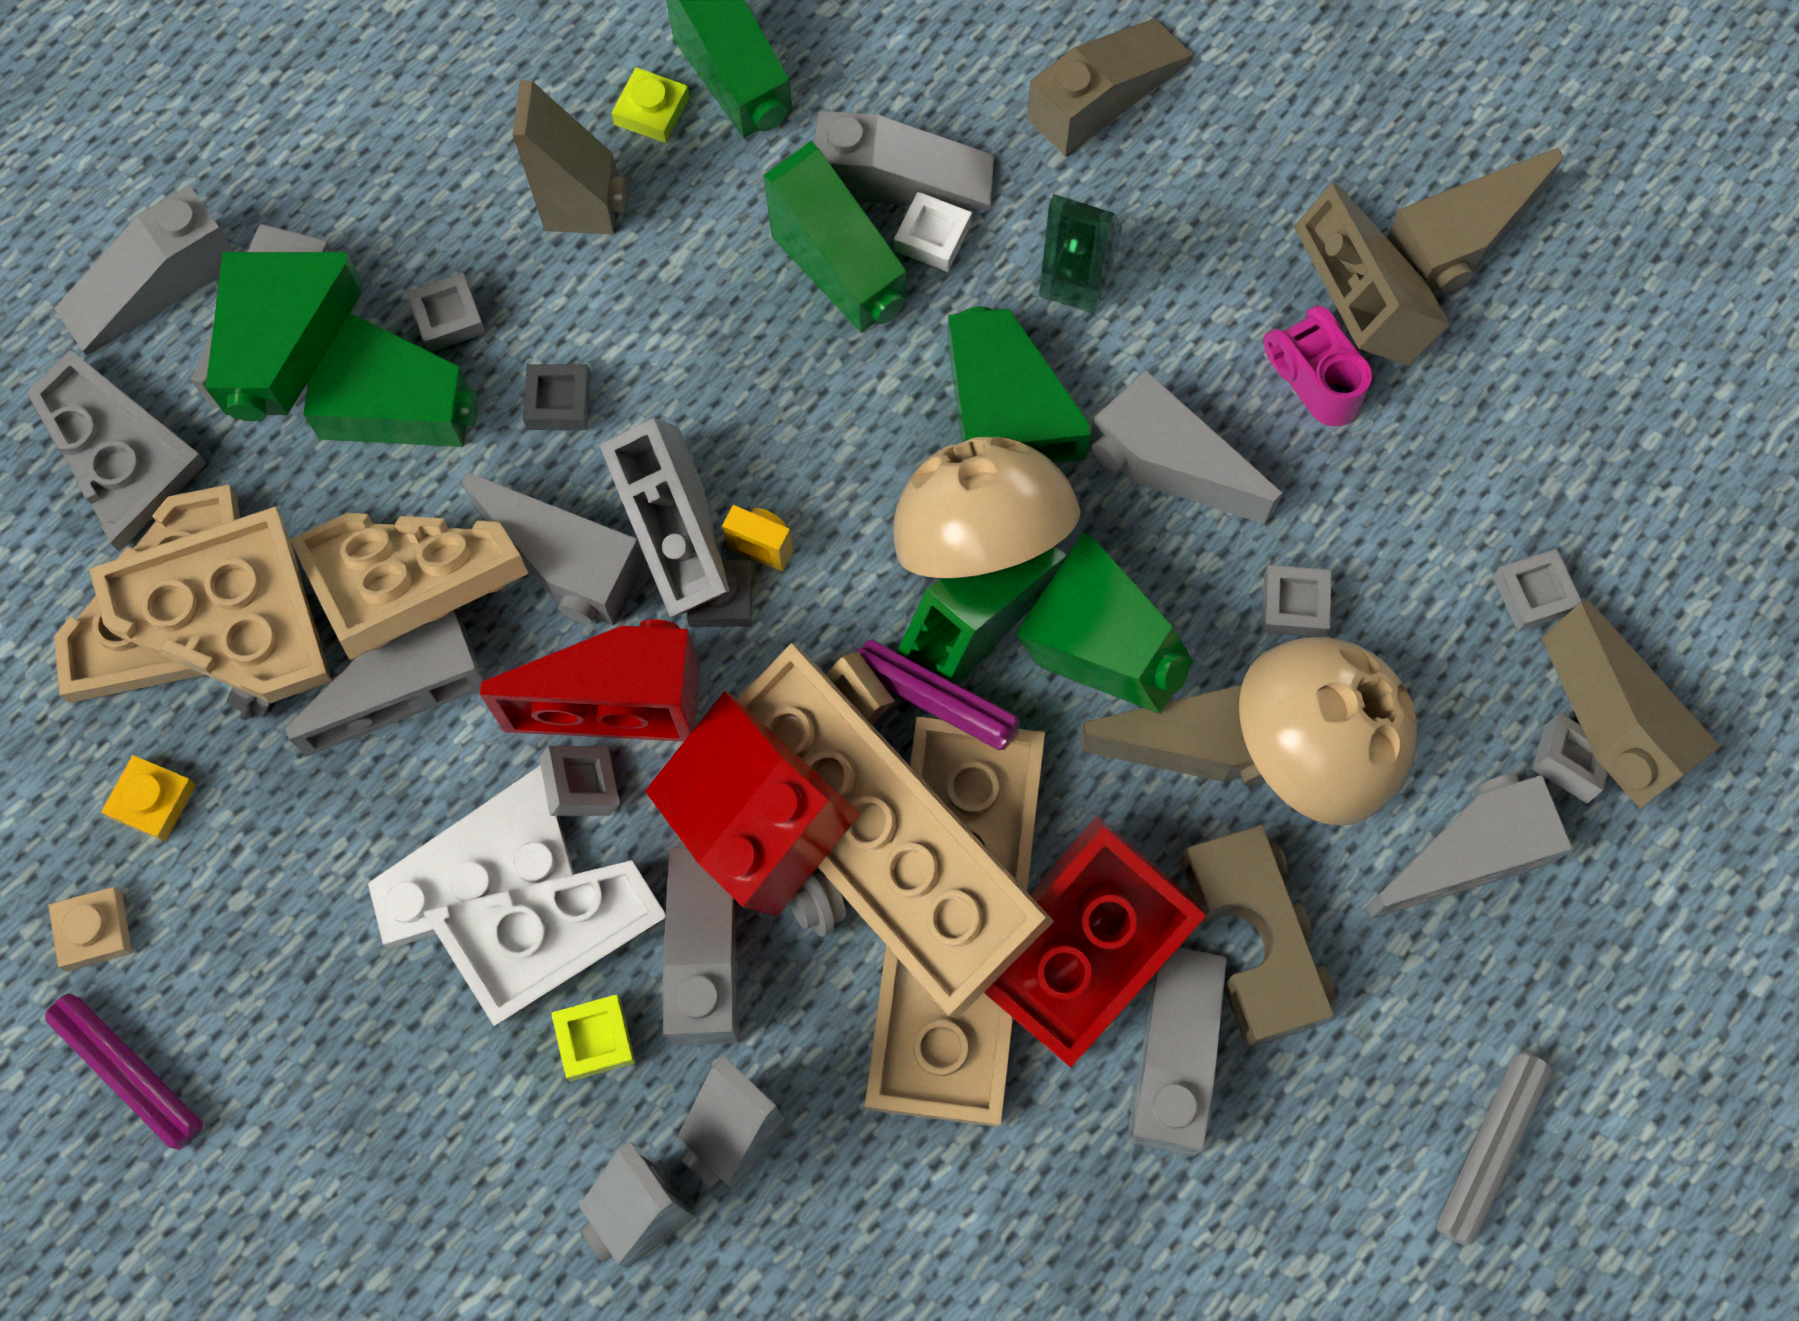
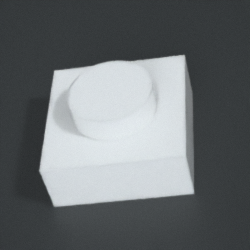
(932, 231)

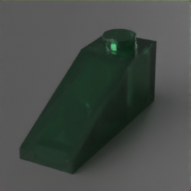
(1078, 253)

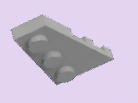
(113, 446)

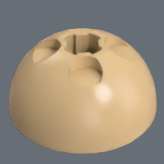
(982, 509)
(1328, 728)

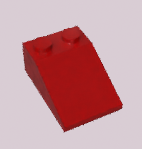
(608, 686)
(749, 807)
(1108, 938)

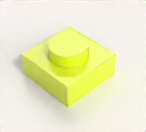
(650, 105)
(593, 1038)

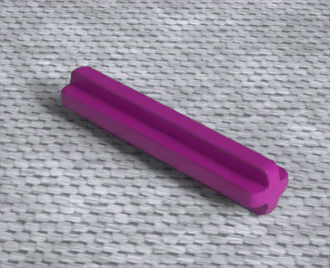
(941, 696)
(123, 1071)

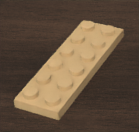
(907, 856)
(919, 1054)

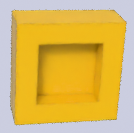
(758, 536)
(148, 798)

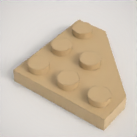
(401, 575)
(221, 606)
(102, 664)

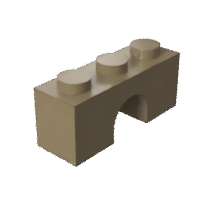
(1244, 879)

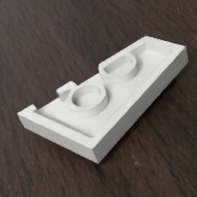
(487, 852)
(542, 934)

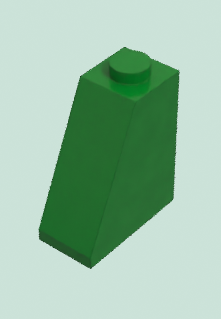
(733, 61)
(833, 239)
(275, 326)
(1009, 388)
(387, 391)
(969, 615)
(1105, 631)

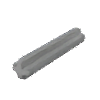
(1494, 1149)

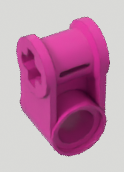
(1316, 356)

